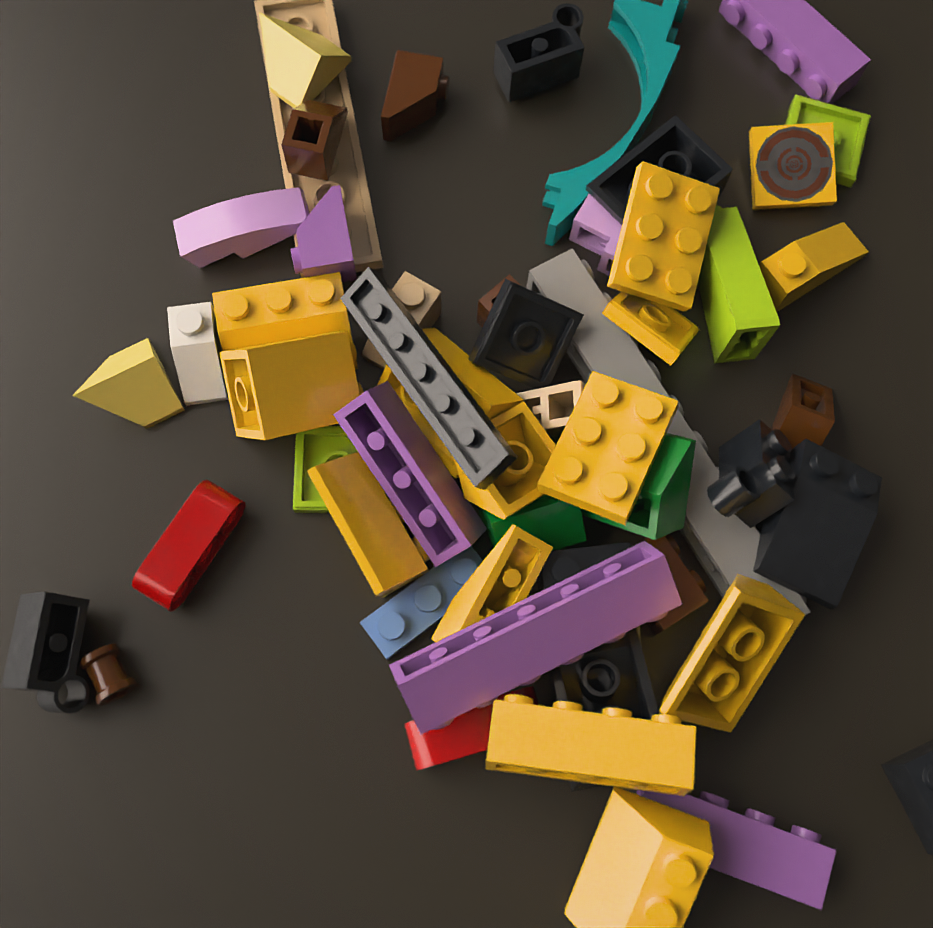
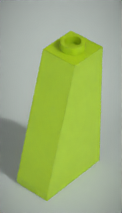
(734, 292)

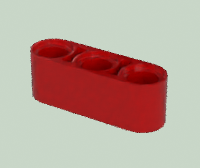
(188, 545)
(461, 738)

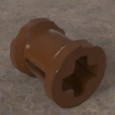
(107, 674)

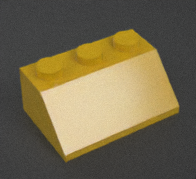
(281, 311)
(484, 387)
(369, 524)
(732, 655)
(641, 866)

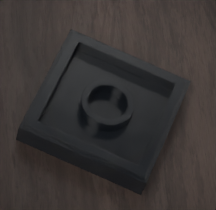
(525, 336)

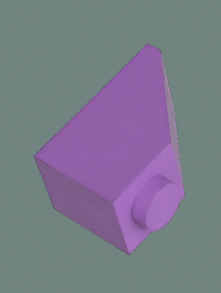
(325, 240)

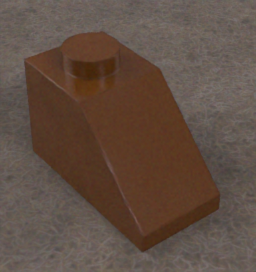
(412, 92)
(805, 411)

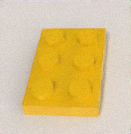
(663, 237)
(608, 447)

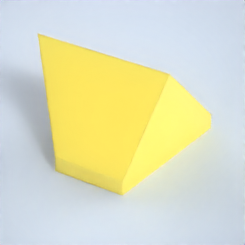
(299, 60)
(133, 386)

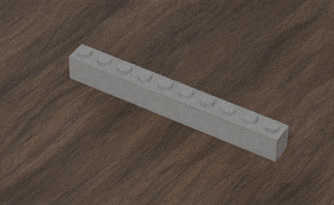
(719, 542)

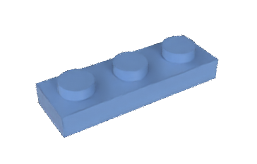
(419, 604)

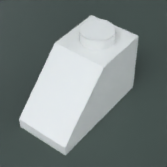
(196, 353)

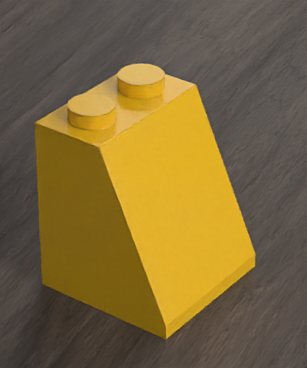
(290, 384)

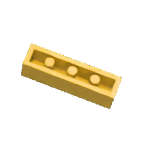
(592, 746)

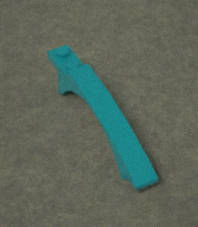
(649, 39)

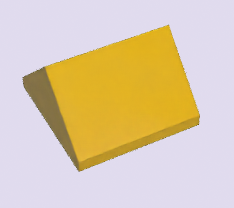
(518, 483)

